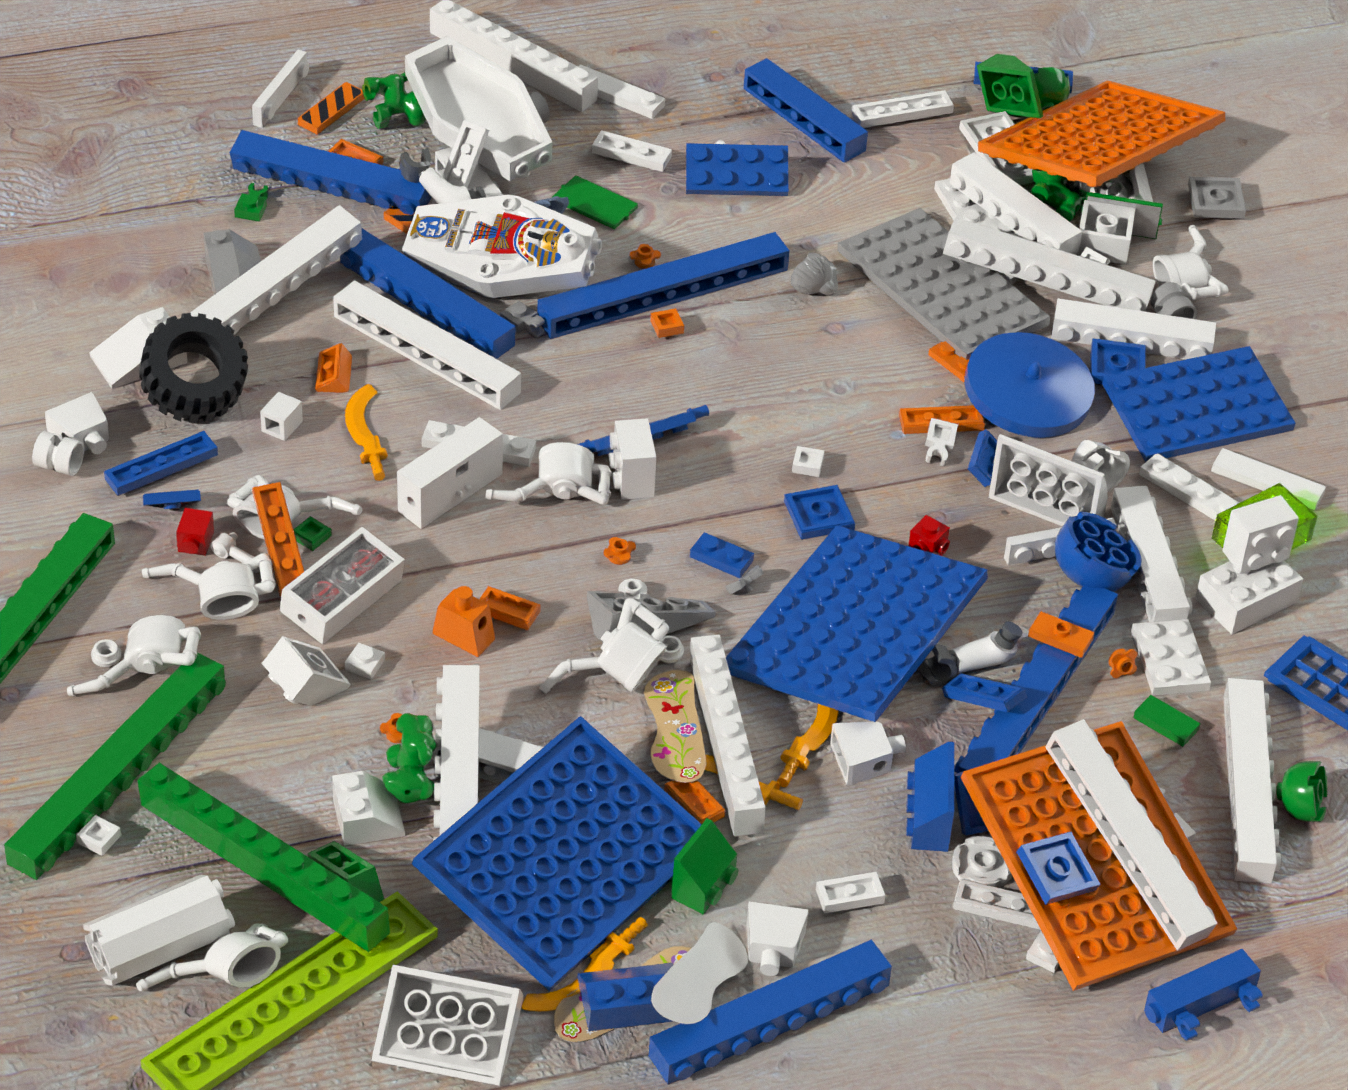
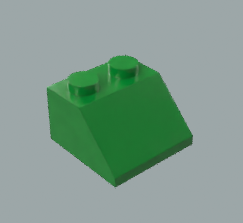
(703, 868)

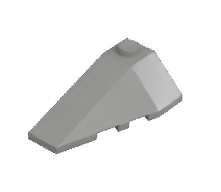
(228, 257)

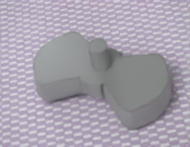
(744, 581)

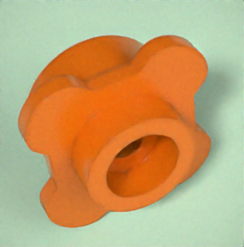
(645, 256)
(619, 550)
(1122, 662)
(390, 730)

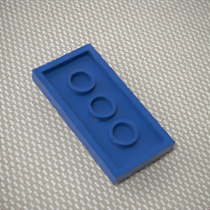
(737, 169)

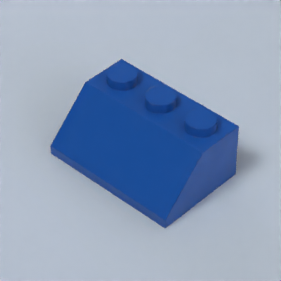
(931, 799)
(621, 996)

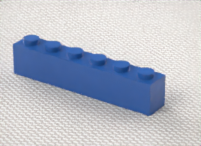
(805, 110)

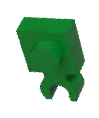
(252, 205)

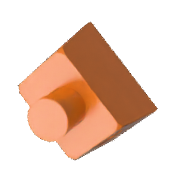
(464, 621)

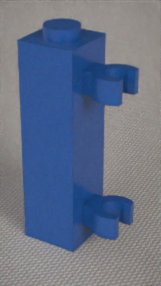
(1202, 991)

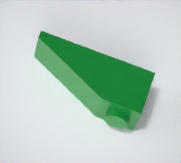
(349, 868)

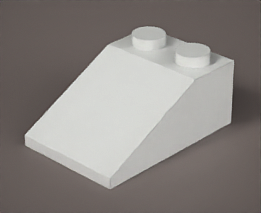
(121, 353)

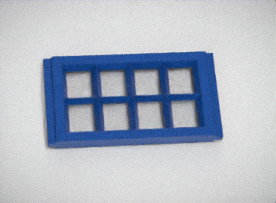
(1314, 677)

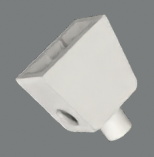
(80, 420)
(864, 750)
(774, 935)

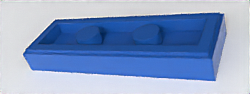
(984, 692)

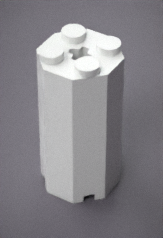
(158, 928)

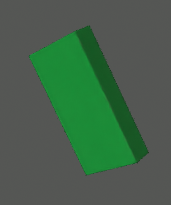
(1166, 720)

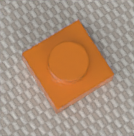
(667, 323)

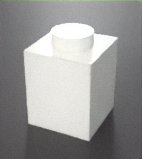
(281, 416)

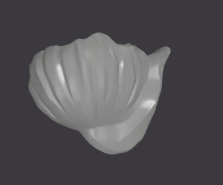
(815, 276)

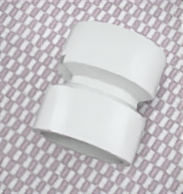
(54, 452)

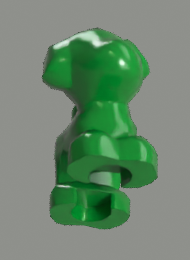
(395, 99)
(1053, 192)
(418, 744)

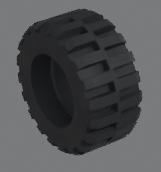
(198, 336)

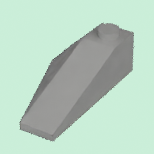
(678, 613)

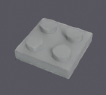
(1216, 197)

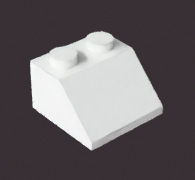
(304, 672)
(365, 809)

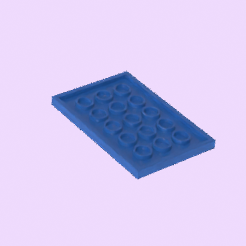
(1198, 403)

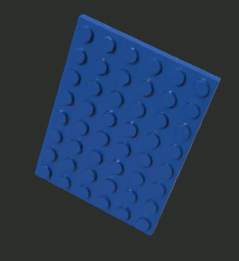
(855, 622)
(560, 852)

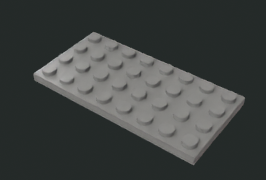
(943, 293)

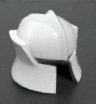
(1104, 460)

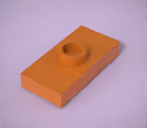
(511, 608)
(1061, 634)
(695, 800)

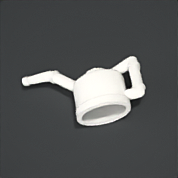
(1189, 270)
(563, 472)
(246, 513)
(225, 588)
(150, 648)
(627, 651)
(236, 958)

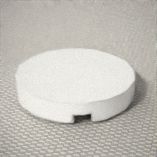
(980, 862)

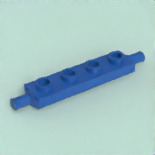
(676, 423)

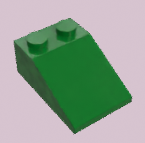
(1009, 86)

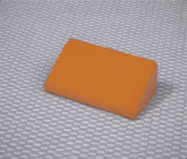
(334, 370)

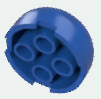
(1095, 553)

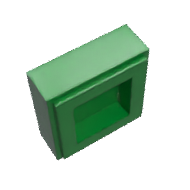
(312, 533)

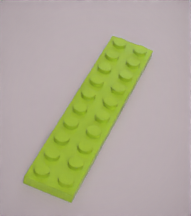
(284, 1003)

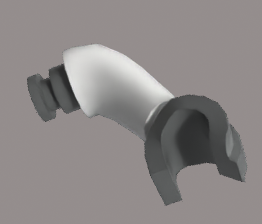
(433, 182)
(978, 654)

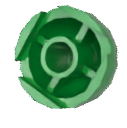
(1052, 86)
(1304, 790)

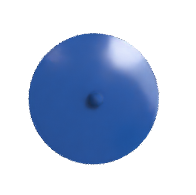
(1029, 384)

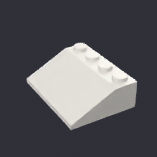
(1045, 483)
(447, 1025)

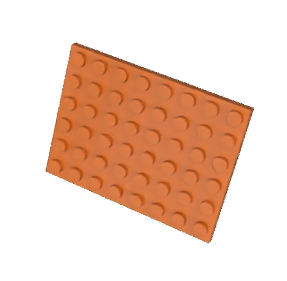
(1101, 133)
(1107, 928)

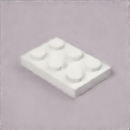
(1170, 657)

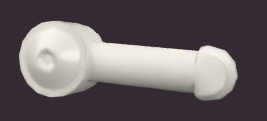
(226, 546)

